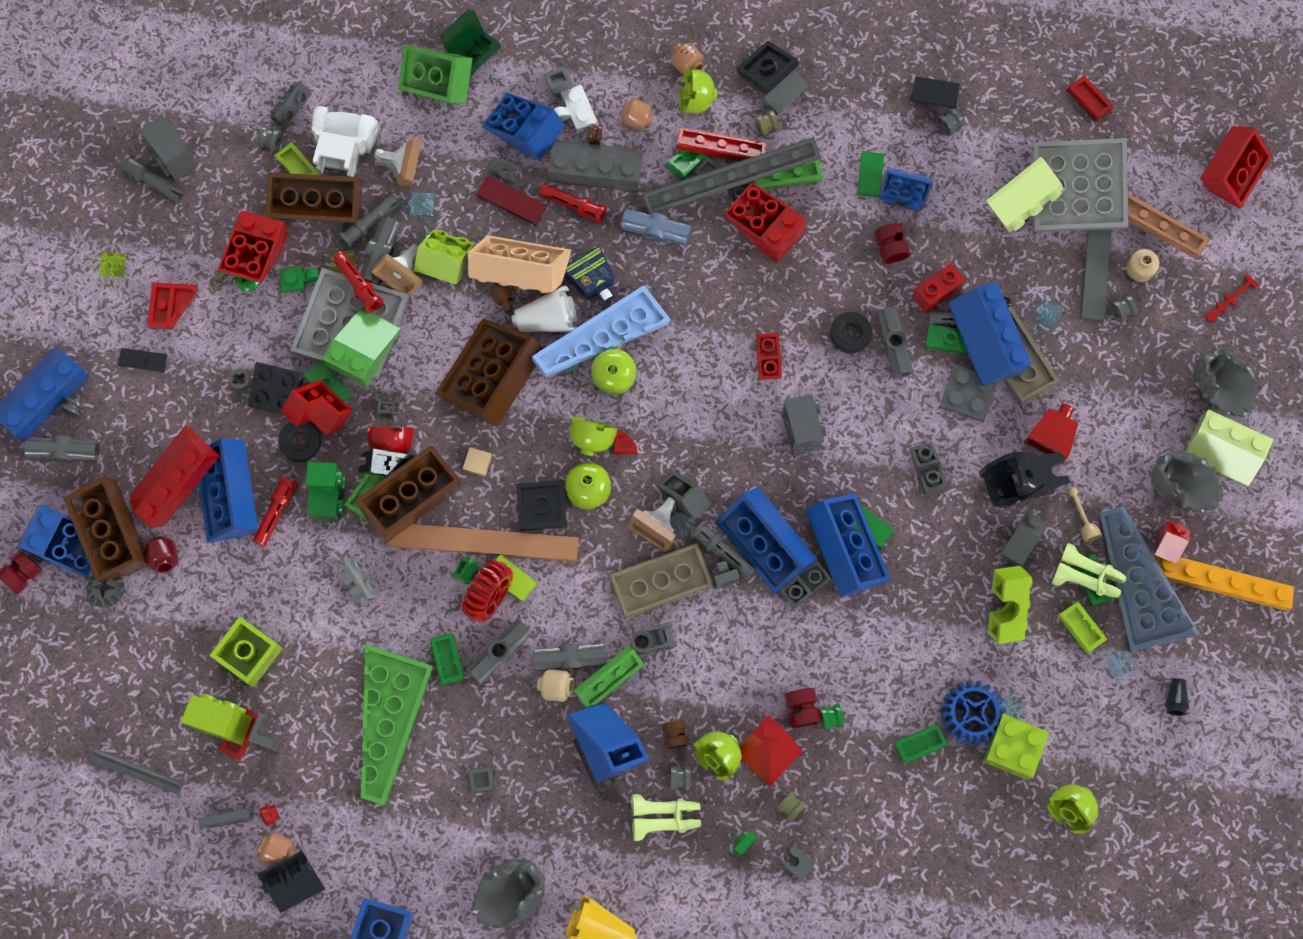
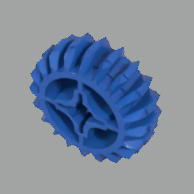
(965, 704)

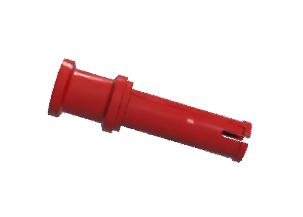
(583, 206)
(362, 289)
(279, 500)

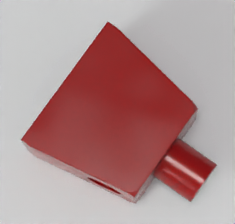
(1054, 432)

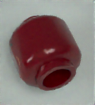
(161, 554)

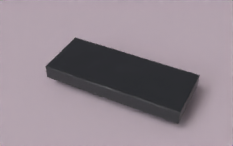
(142, 360)

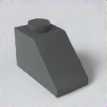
(686, 494)
(1023, 539)

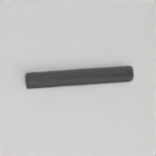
(136, 771)

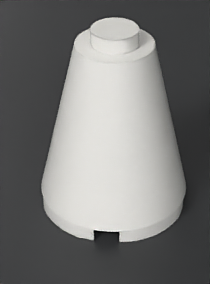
(547, 314)

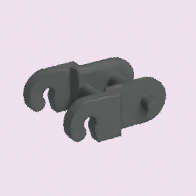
(387, 412)

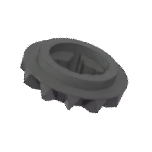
(110, 597)

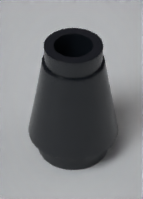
(1177, 698)

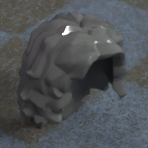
(1226, 382)
(1187, 481)
(508, 893)

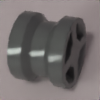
(950, 121)
(269, 138)
(1123, 308)
(681, 778)

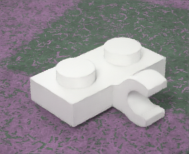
(577, 108)

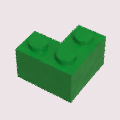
(326, 488)

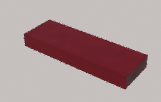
(511, 200)

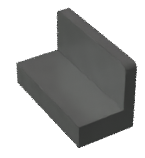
(259, 735)

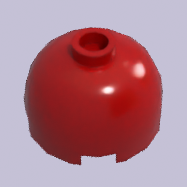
(390, 438)

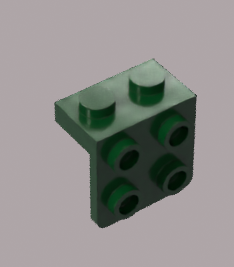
(468, 39)

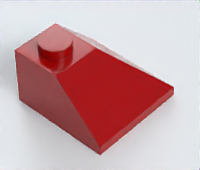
(769, 751)

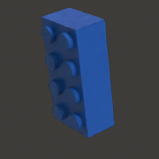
(382, 921)

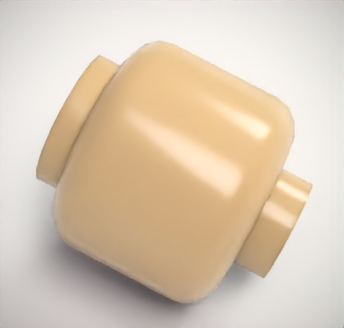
(1142, 265)
(556, 685)

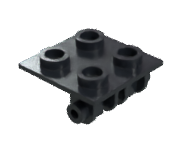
(272, 387)
(290, 881)

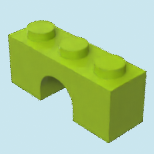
(1010, 622)

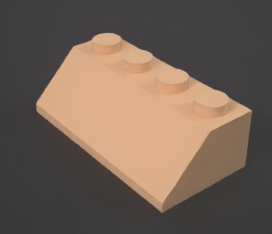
(518, 263)

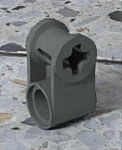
(655, 639)

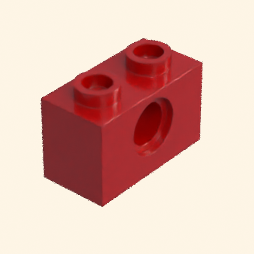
(938, 288)

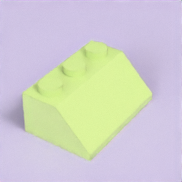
(1025, 195)
(1229, 447)

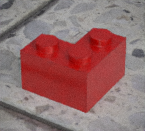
(317, 404)

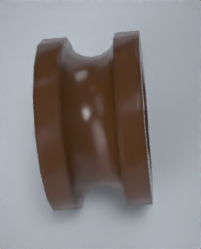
(595, 133)

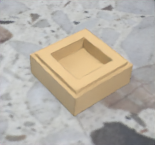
(477, 462)

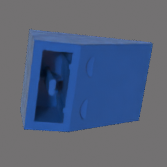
(525, 125)
(905, 189)
(54, 540)
(606, 742)

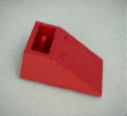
(766, 221)
(253, 247)

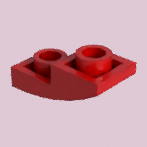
(768, 356)

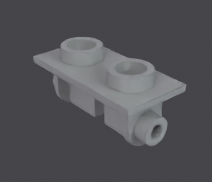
(353, 571)

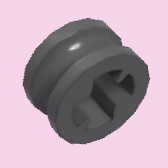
(238, 387)
(72, 406)

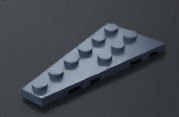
(1147, 599)

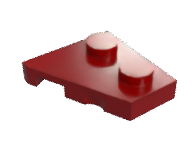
(168, 304)

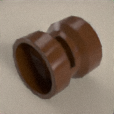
(675, 734)

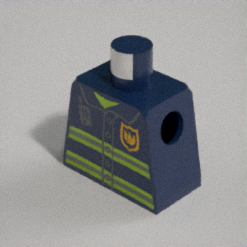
(591, 275)

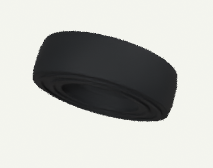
(859, 321)
(306, 453)

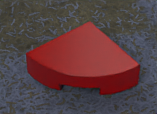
(624, 445)

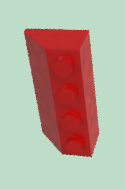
(172, 478)

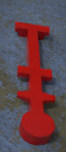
(1212, 316)

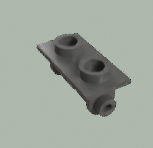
(294, 100)

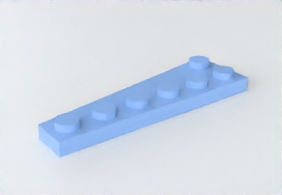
(616, 325)

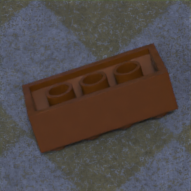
(313, 197)
(408, 494)
(106, 530)

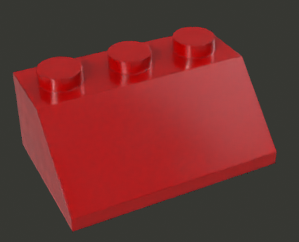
(1237, 165)

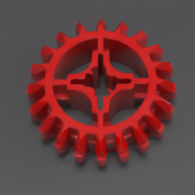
(487, 591)

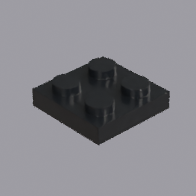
(767, 66)
(541, 505)

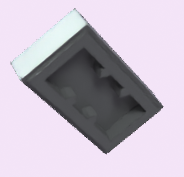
(226, 817)

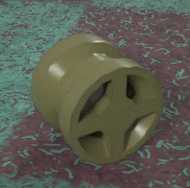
(766, 123)
(791, 806)

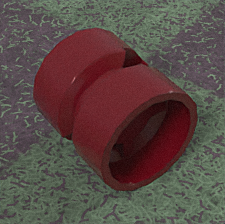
(892, 243)
(19, 572)
(802, 707)

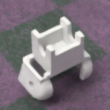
(342, 139)

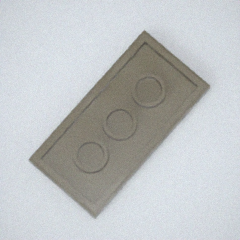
(1038, 376)
(661, 581)

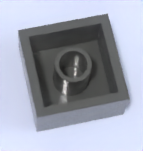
(167, 148)
(803, 425)

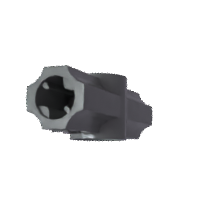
(379, 246)
(897, 355)
(61, 449)
(511, 639)
(569, 656)

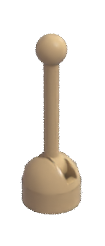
(1090, 531)

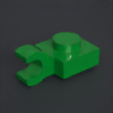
(295, 278)

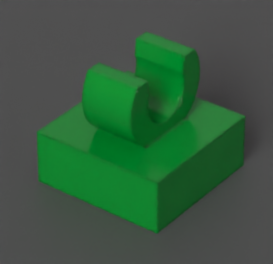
(465, 569)

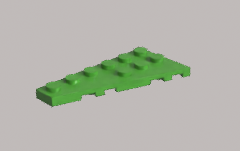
(390, 707)

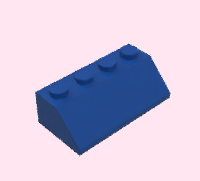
(989, 334)
(40, 393)
(228, 493)
(766, 539)
(848, 553)

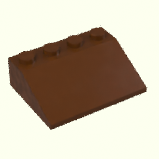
(490, 371)

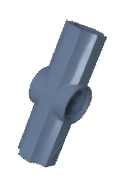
(656, 227)

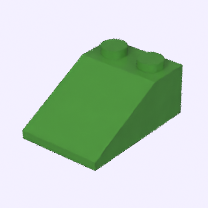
(435, 74)
(361, 347)

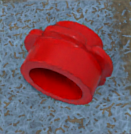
(269, 814)

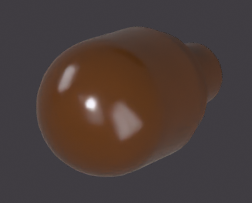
(502, 296)

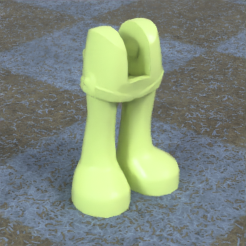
(1066, 573)
(642, 826)

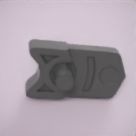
(503, 169)

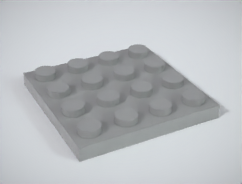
(1092, 182)
(333, 307)

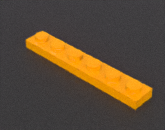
(1228, 582)

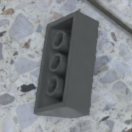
(595, 165)

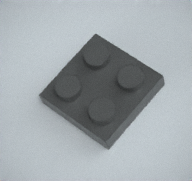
(966, 395)

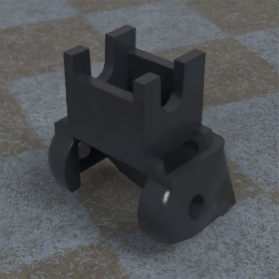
(1032, 472)

